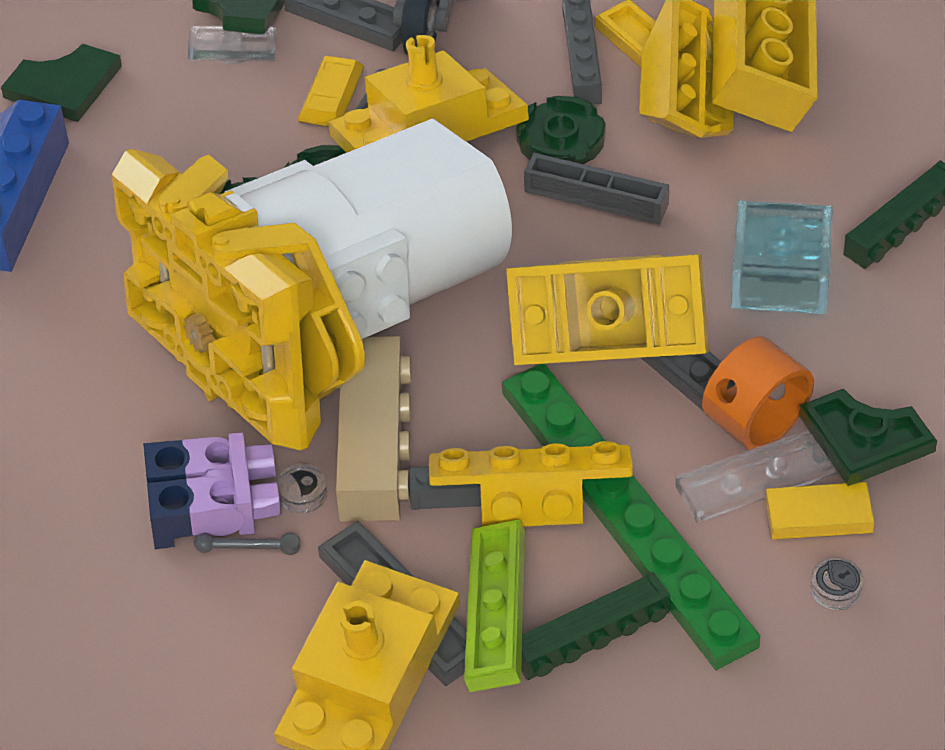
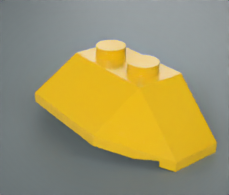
(679, 73)

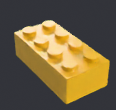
(765, 59)

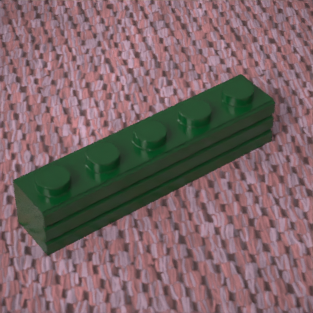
(897, 218)
(593, 625)

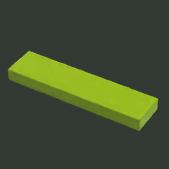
(495, 606)

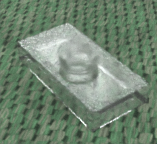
(229, 46)

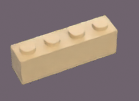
(372, 435)

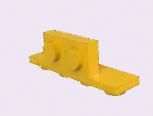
(531, 484)

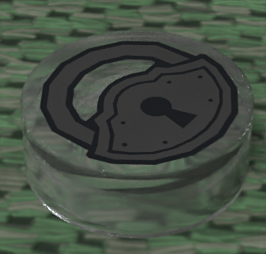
(836, 583)

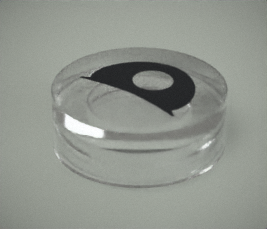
(302, 488)

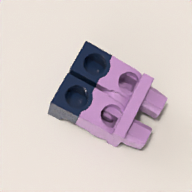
(206, 487)

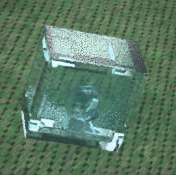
(782, 257)

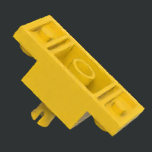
(429, 88)
(608, 309)
(365, 661)

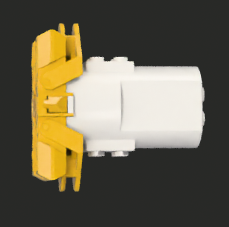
(294, 269)

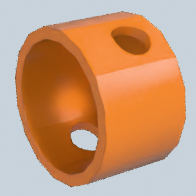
(747, 407)

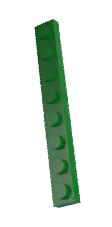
(637, 523)

